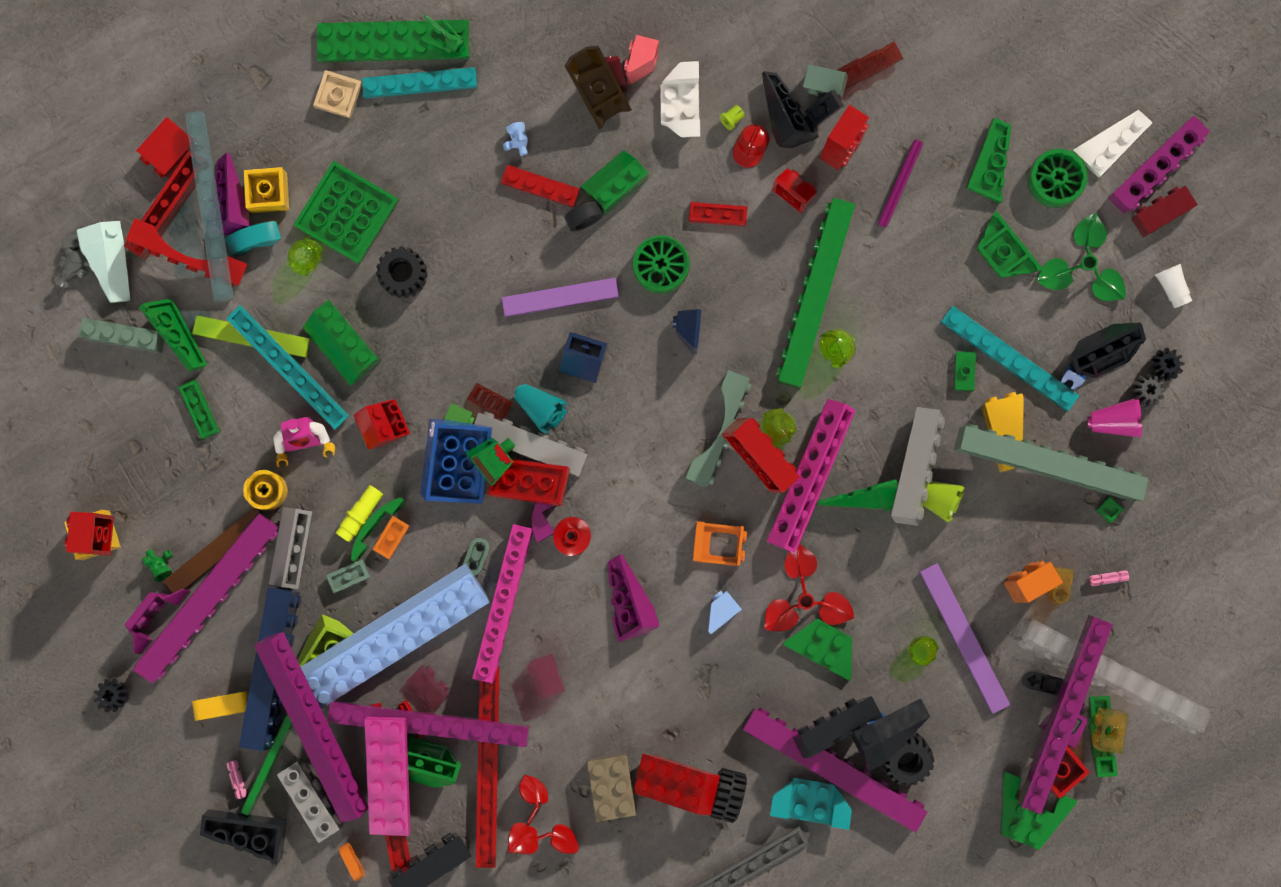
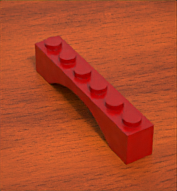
(146, 236)

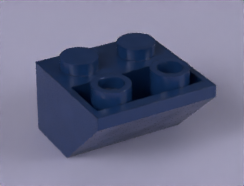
(583, 357)

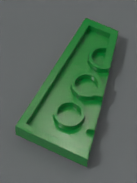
(988, 171)
(173, 329)

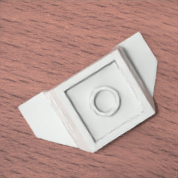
(681, 100)

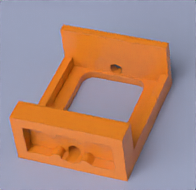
(702, 543)

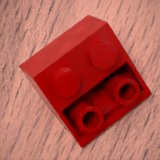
(381, 424)

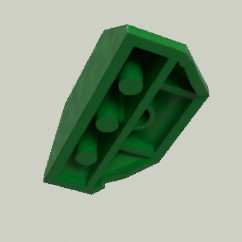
(431, 763)

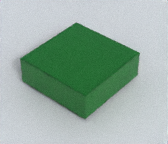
(1109, 509)

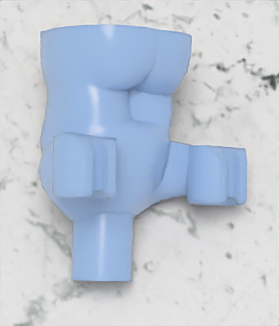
(518, 137)

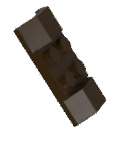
(596, 84)

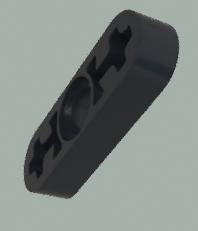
(1035, 686)

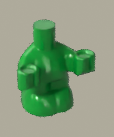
(157, 564)

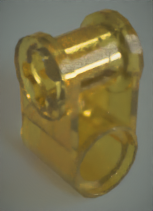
(1064, 589)

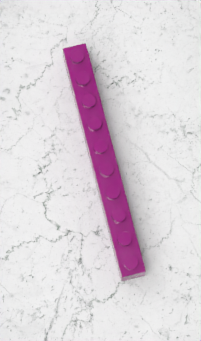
(205, 597)
(1064, 714)
(434, 724)
(311, 726)
(837, 771)

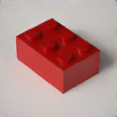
(89, 533)

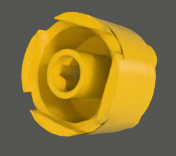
(261, 480)

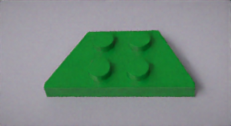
(1005, 250)
(824, 646)

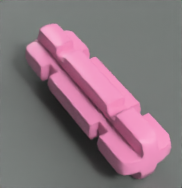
(1109, 578)
(236, 779)

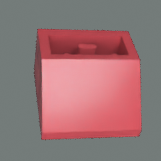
(642, 58)

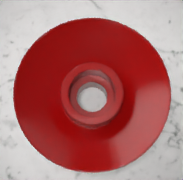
(579, 540)

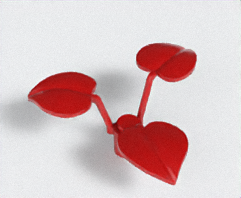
(781, 615)
(524, 838)

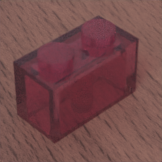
(546, 676)

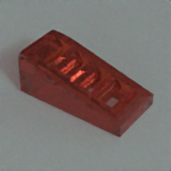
(500, 407)

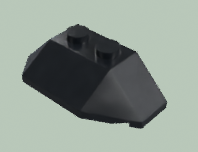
(1107, 349)

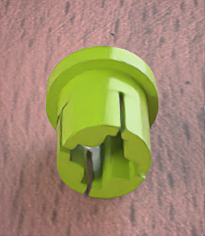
(732, 117)

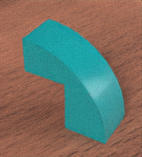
(252, 237)

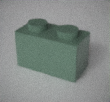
(824, 80)

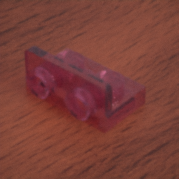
(428, 686)

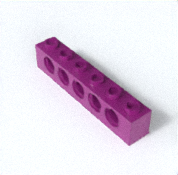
(1194, 131)

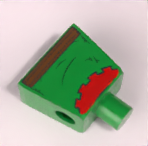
(491, 458)

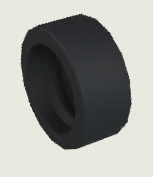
(583, 216)

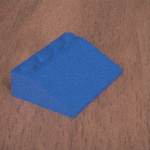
(447, 469)

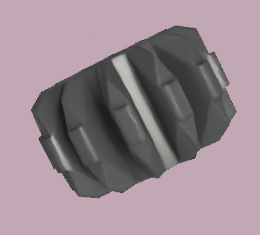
(1155, 393)

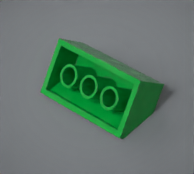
(340, 343)

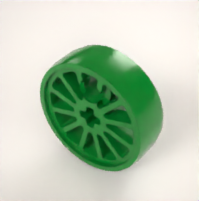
(1040, 193)
(658, 288)

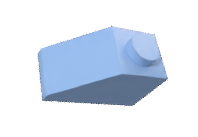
(721, 610)

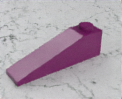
(230, 196)
(631, 605)

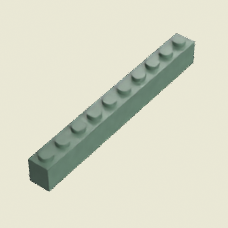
(1050, 463)

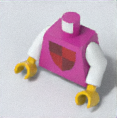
(300, 434)

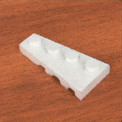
(1110, 144)

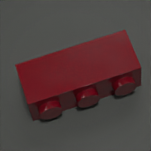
(1163, 210)

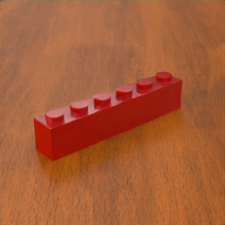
(169, 201)

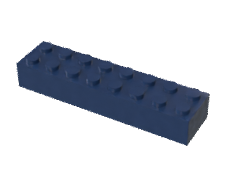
(263, 700)

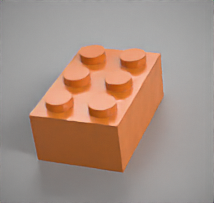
(1032, 582)

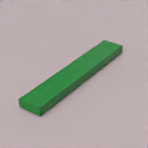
(267, 766)

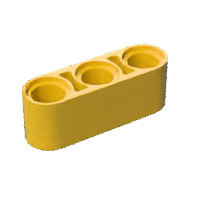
(220, 705)

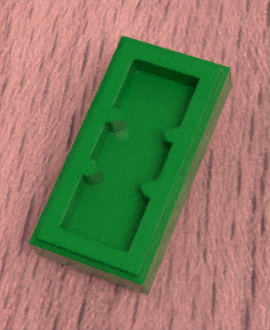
(964, 371)

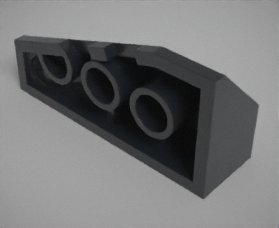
(786, 119)

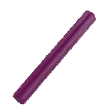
(900, 183)

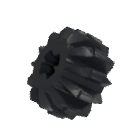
(1173, 363)
(113, 702)

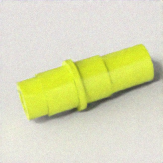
(359, 513)

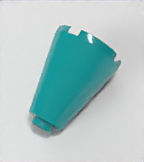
(541, 407)

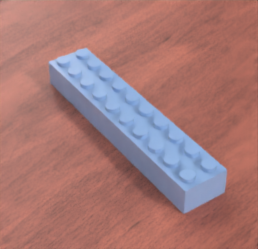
(394, 635)

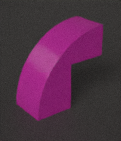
(540, 525)

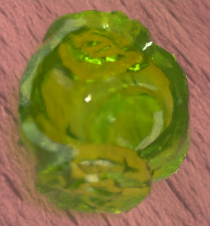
(304, 256)
(779, 426)

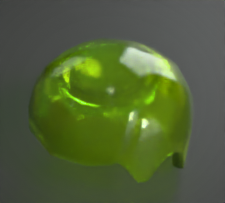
(922, 650)

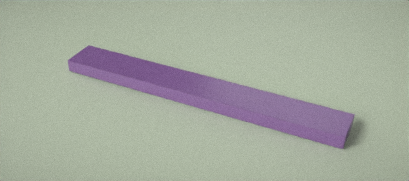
(964, 638)

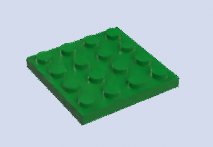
(346, 212)

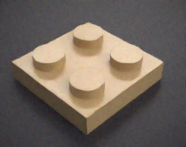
(337, 94)

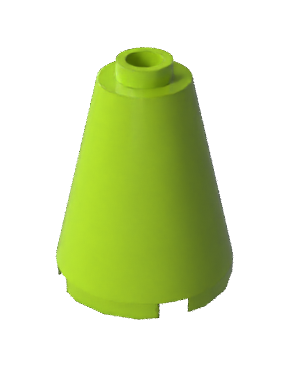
(943, 499)

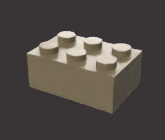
(611, 787)

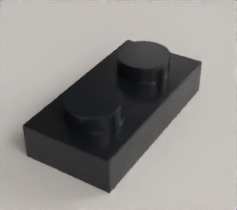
(824, 108)

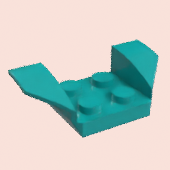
(812, 802)

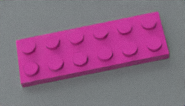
(387, 776)

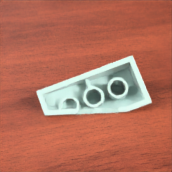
(105, 252)

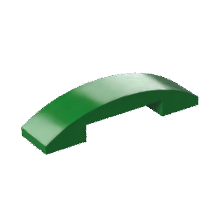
(359, 546)
(1104, 762)

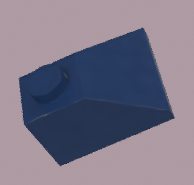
(688, 327)

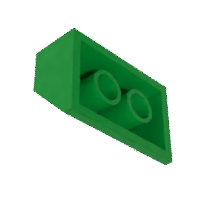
(615, 181)

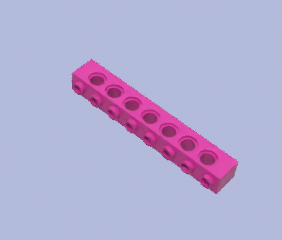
(813, 474)
(503, 604)

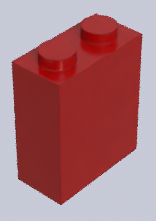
(164, 148)

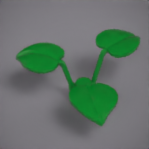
(1057, 276)

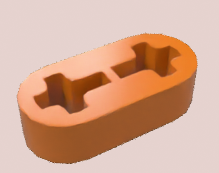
(351, 861)

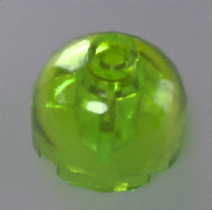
(838, 347)

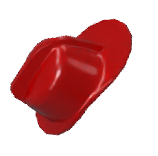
(750, 146)

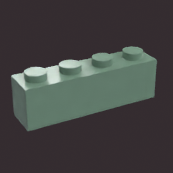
(121, 335)

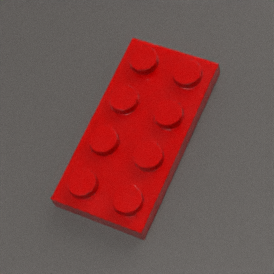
(532, 483)

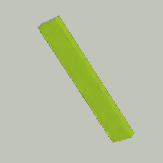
(227, 332)

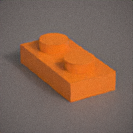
(391, 537)

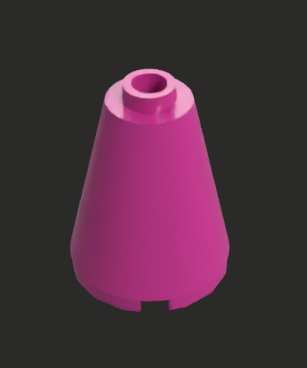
(1118, 419)

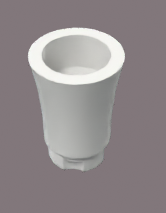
(1174, 285)

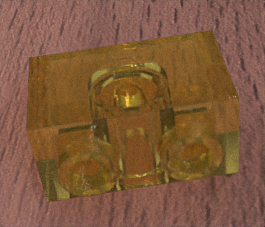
(1115, 740)

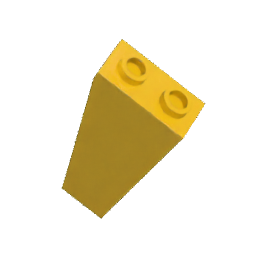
(1005, 417)

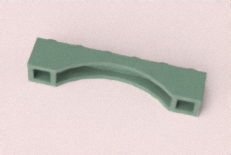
(732, 391)

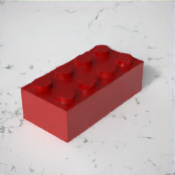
(845, 138)
(761, 455)
(676, 784)

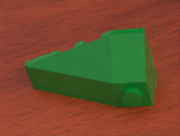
(874, 497)

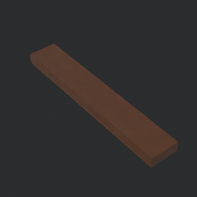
(209, 556)

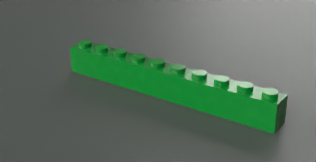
(816, 293)

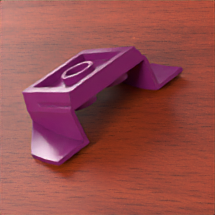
(143, 616)

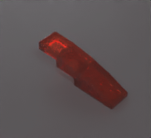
(871, 64)

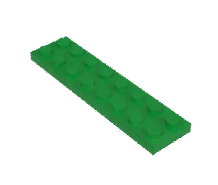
(387, 41)

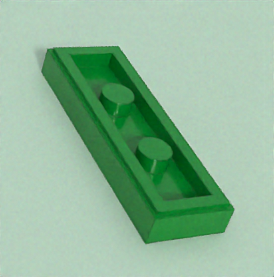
(199, 409)

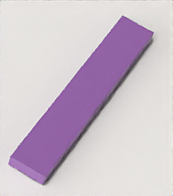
(560, 297)

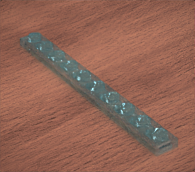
(209, 206)

